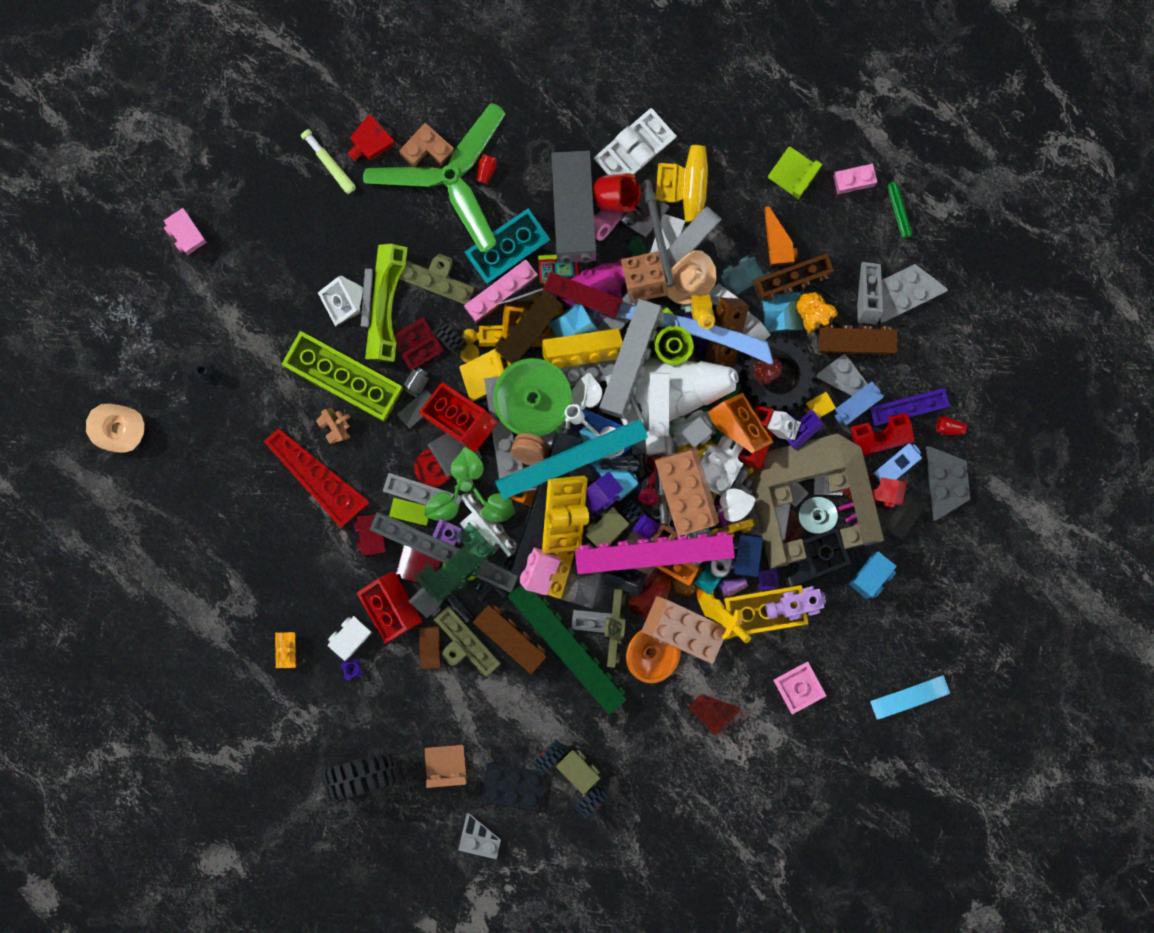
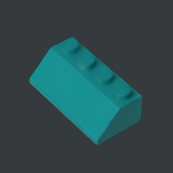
(513, 243)

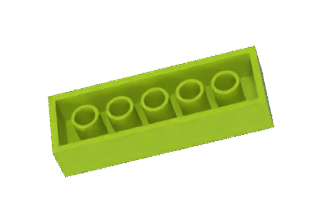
(342, 376)

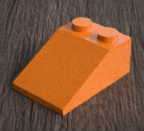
(740, 423)

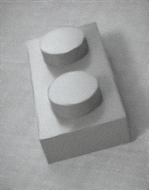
(589, 621)

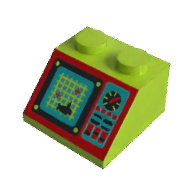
(549, 263)

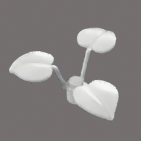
(585, 393)
(735, 505)

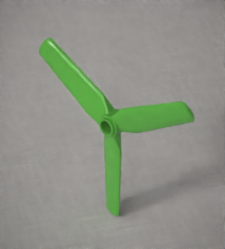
(461, 161)

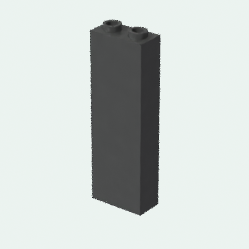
(573, 207)

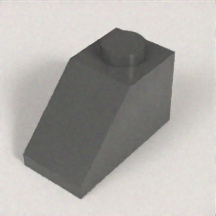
(425, 603)

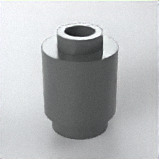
(416, 382)

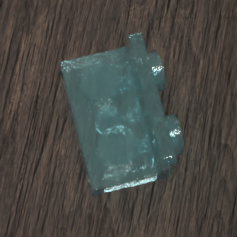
(741, 276)

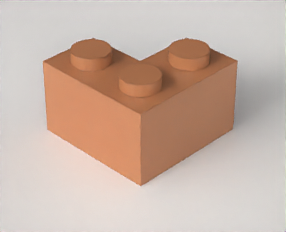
(426, 142)

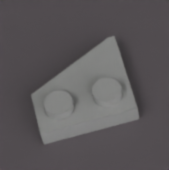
(843, 376)

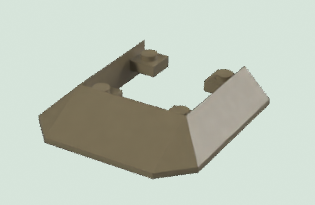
(845, 470)

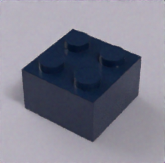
(747, 556)

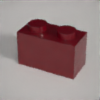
(370, 542)

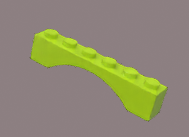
(389, 266)

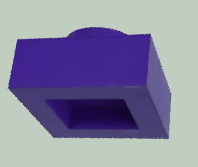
(646, 527)
(768, 579)

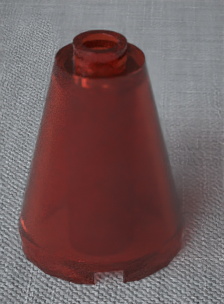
(658, 585)

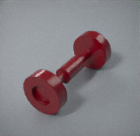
(649, 496)

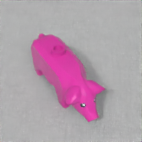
(605, 278)

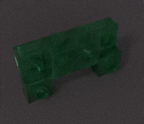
(459, 567)

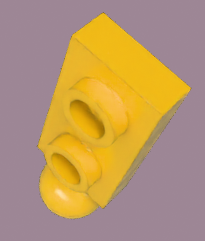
(487, 335)

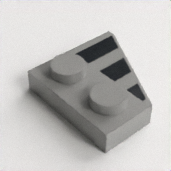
(478, 839)

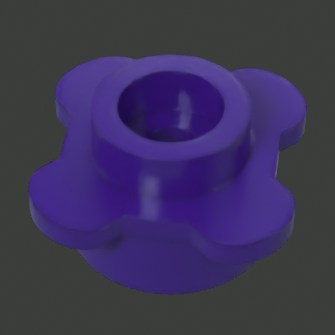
(350, 674)

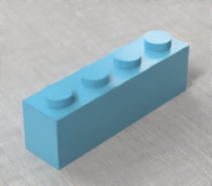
(626, 479)

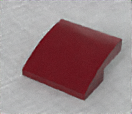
(417, 343)
(413, 562)

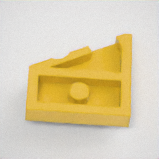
(743, 526)

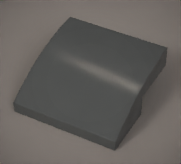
(445, 451)

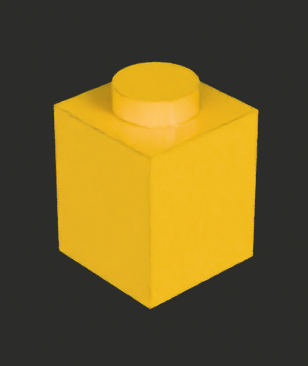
(821, 405)

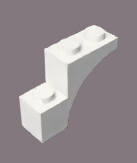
(753, 326)

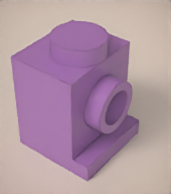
(440, 531)

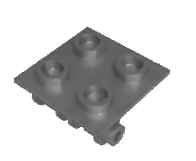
(640, 218)

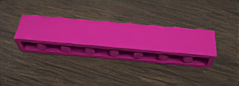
(654, 553)

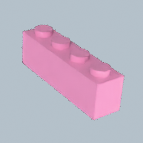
(500, 291)

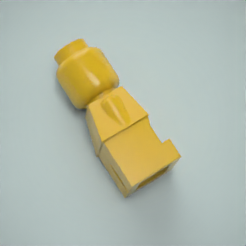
(702, 310)

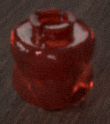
(767, 372)

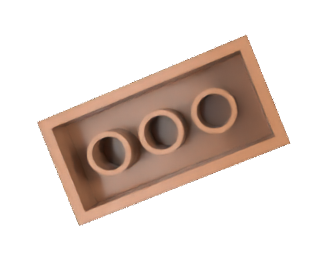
(687, 491)
(684, 630)

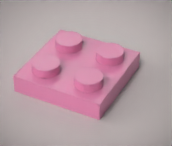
(799, 688)

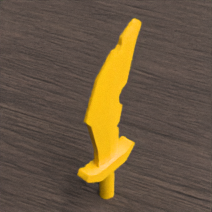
(715, 610)

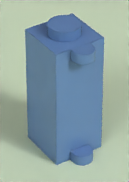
(857, 404)

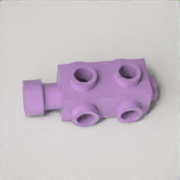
(802, 602)

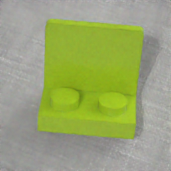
(794, 172)

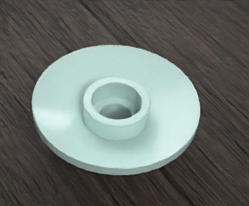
(821, 507)

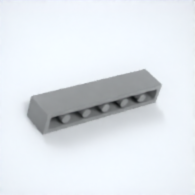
(631, 359)

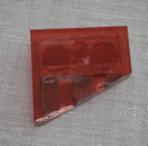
(713, 712)

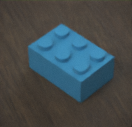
(872, 575)

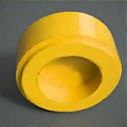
(469, 353)

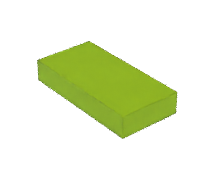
(408, 511)

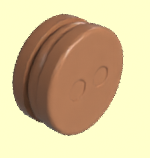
(529, 448)

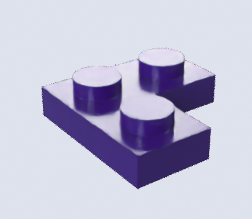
(809, 425)

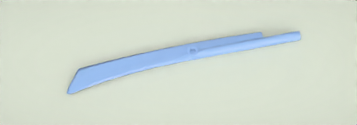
(739, 341)

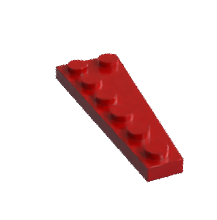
(327, 488)

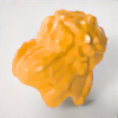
(815, 311)

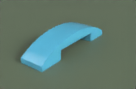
(910, 697)

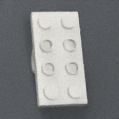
(635, 145)

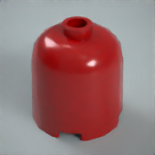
(616, 193)

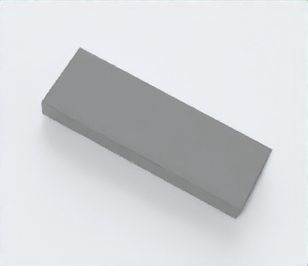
(367, 298)

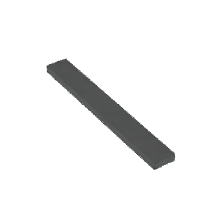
(438, 549)

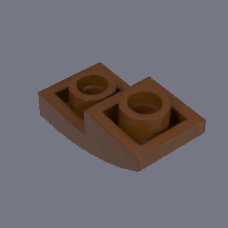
(430, 647)

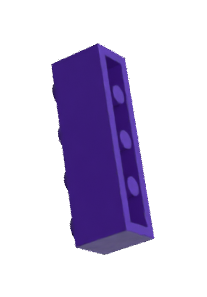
(602, 495)

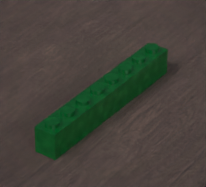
(568, 649)

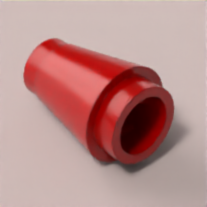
(486, 168)
(949, 426)

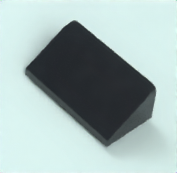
(627, 580)

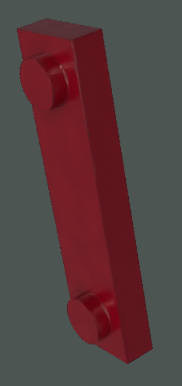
(582, 294)

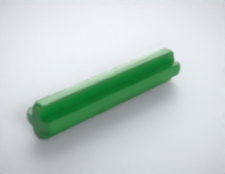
(899, 209)

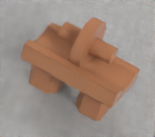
(336, 422)

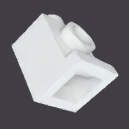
(783, 425)

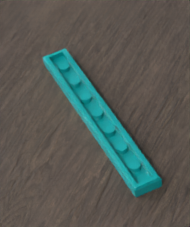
(571, 459)

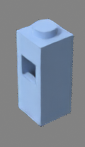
(898, 463)

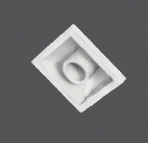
(342, 299)

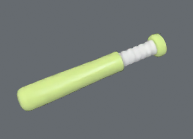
(343, 180)

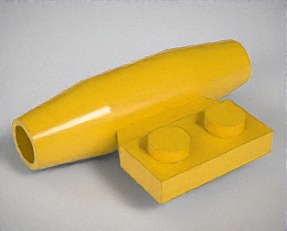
(686, 183)

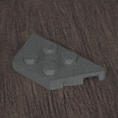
(946, 482)

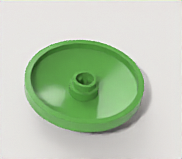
(532, 397)

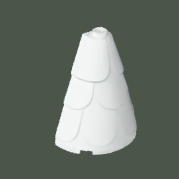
(690, 385)

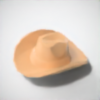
(692, 276)
(115, 427)

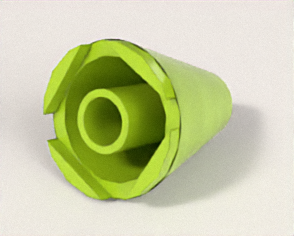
(674, 345)

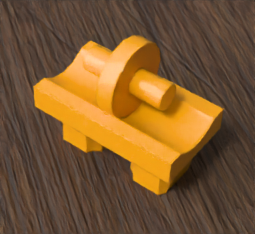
(285, 650)

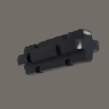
(619, 464)

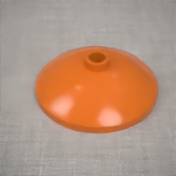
(654, 665)

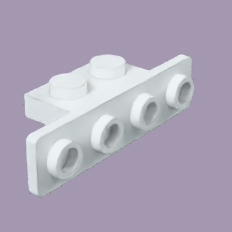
(492, 531)

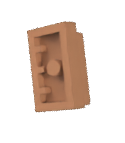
(644, 277)
(445, 766)

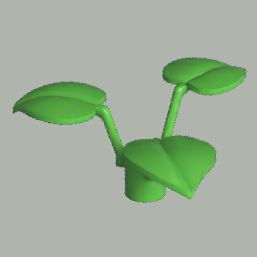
(464, 469)

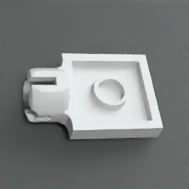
(721, 464)

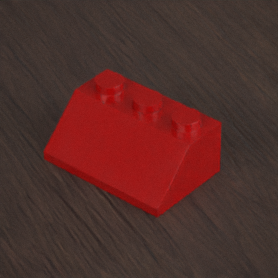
(389, 607)

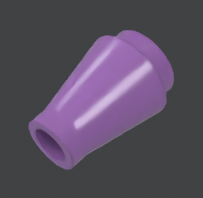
(731, 586)

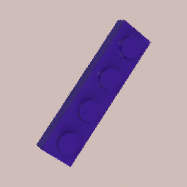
(912, 406)

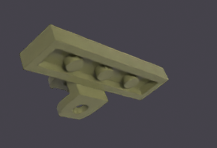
(437, 279)
(615, 628)
(464, 643)

